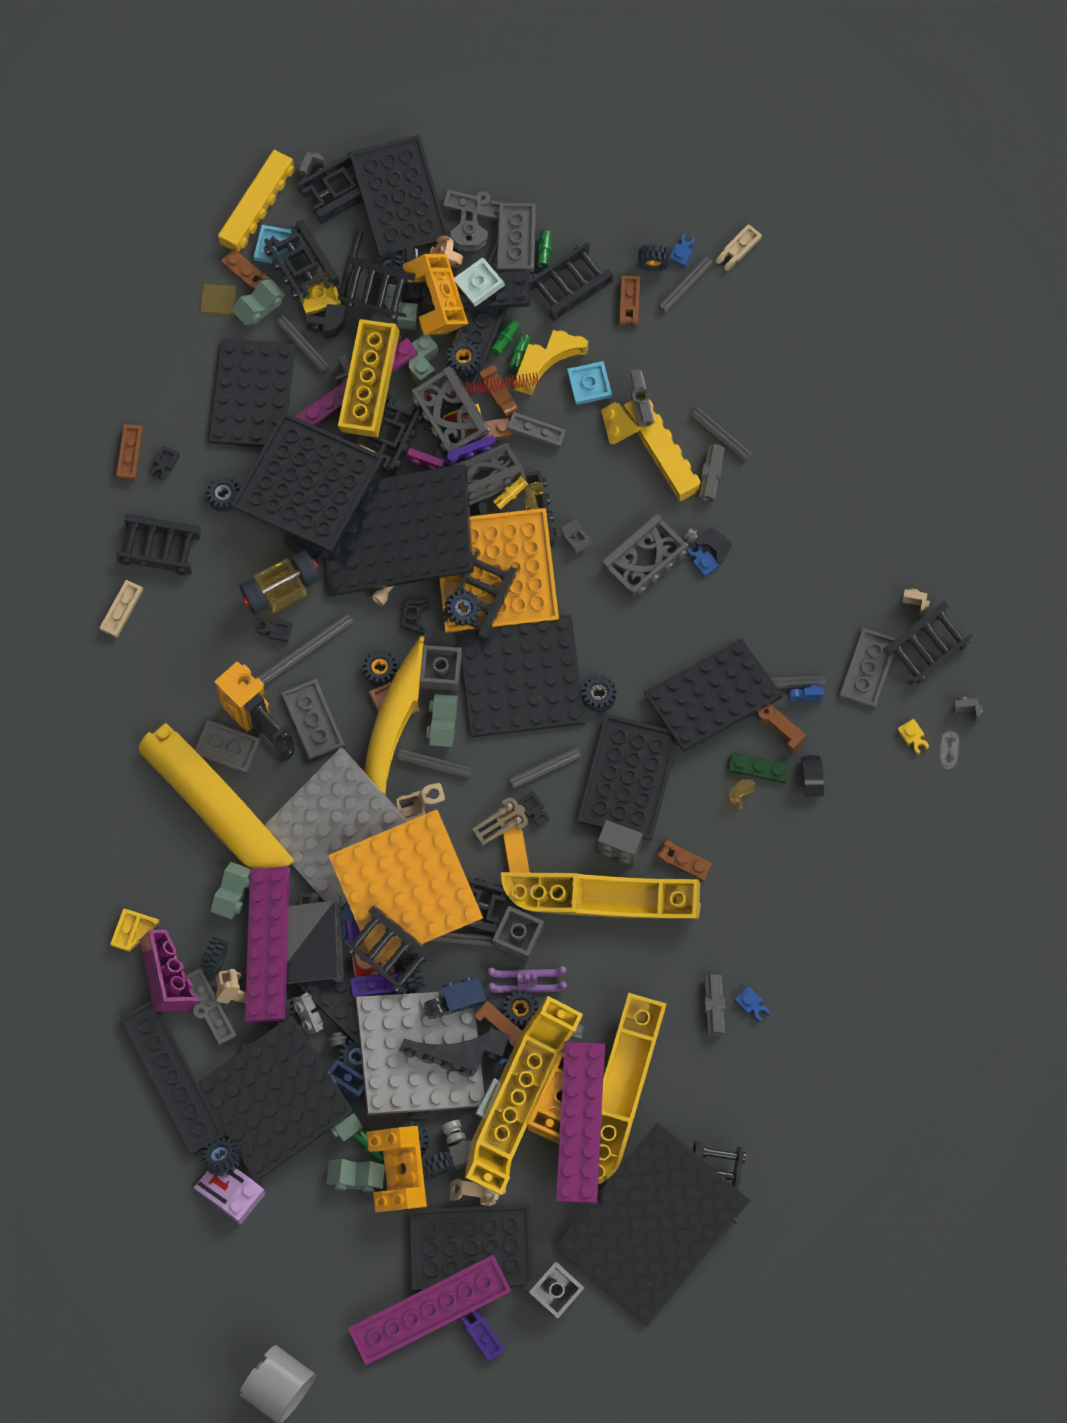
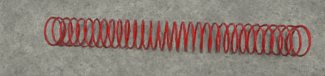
(428, 397)

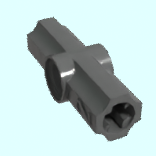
(642, 408)
(711, 473)
(715, 1005)

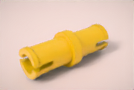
(510, 492)

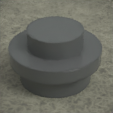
(690, 535)
(337, 1039)

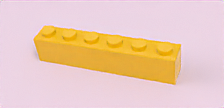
(256, 201)
(666, 455)

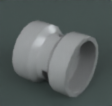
(453, 1132)

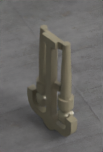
(519, 810)

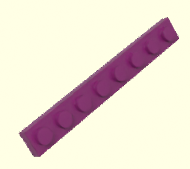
(333, 400)

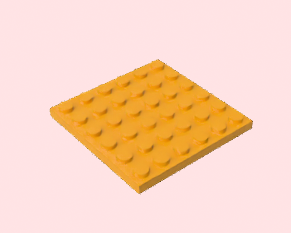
(516, 541)
(411, 878)

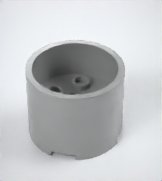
(277, 1384)

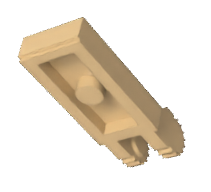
(739, 246)

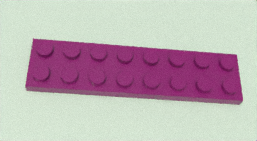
(267, 944)
(580, 1123)
(429, 1309)

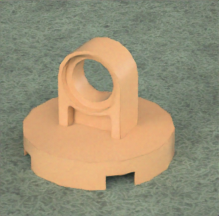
(445, 246)

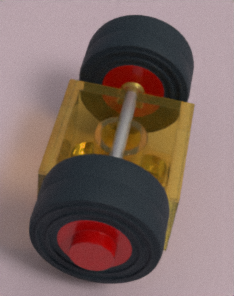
(280, 584)

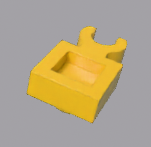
(912, 734)

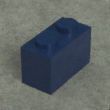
(462, 995)
(348, 1080)

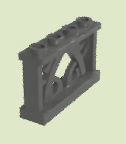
(452, 384)
(498, 479)
(647, 531)

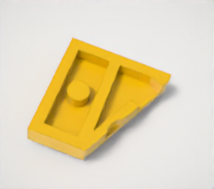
(618, 423)
(131, 929)

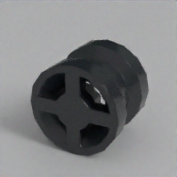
(435, 1008)

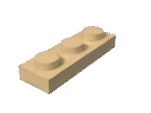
(121, 608)

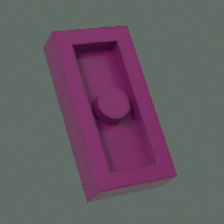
(424, 460)

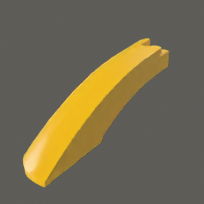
(393, 716)
(212, 800)
(604, 895)
(626, 1077)

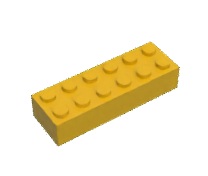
(368, 378)

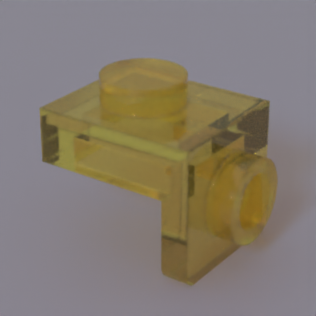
(532, 490)
(742, 788)

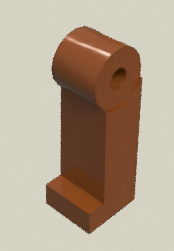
(502, 399)
(783, 727)
(498, 1022)

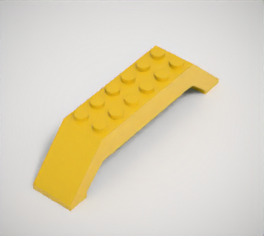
(518, 1094)

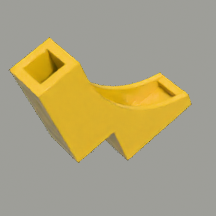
(540, 359)

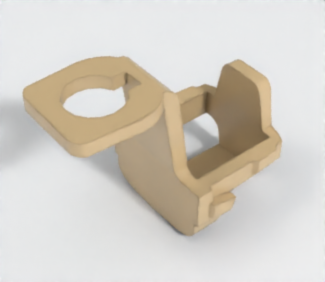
(419, 801)
(228, 987)
(473, 1189)

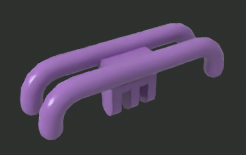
(527, 980)

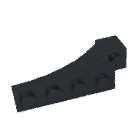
(459, 1056)

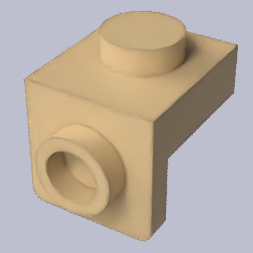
(916, 598)

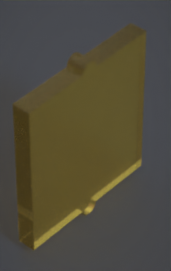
(218, 299)

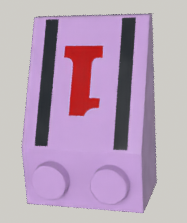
(231, 1193)

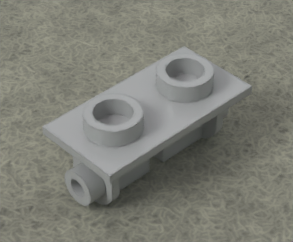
(310, 1021)

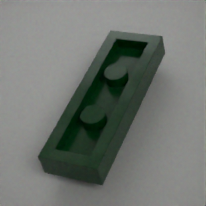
(759, 767)

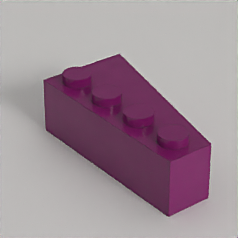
(165, 973)

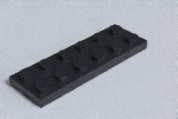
(514, 294)

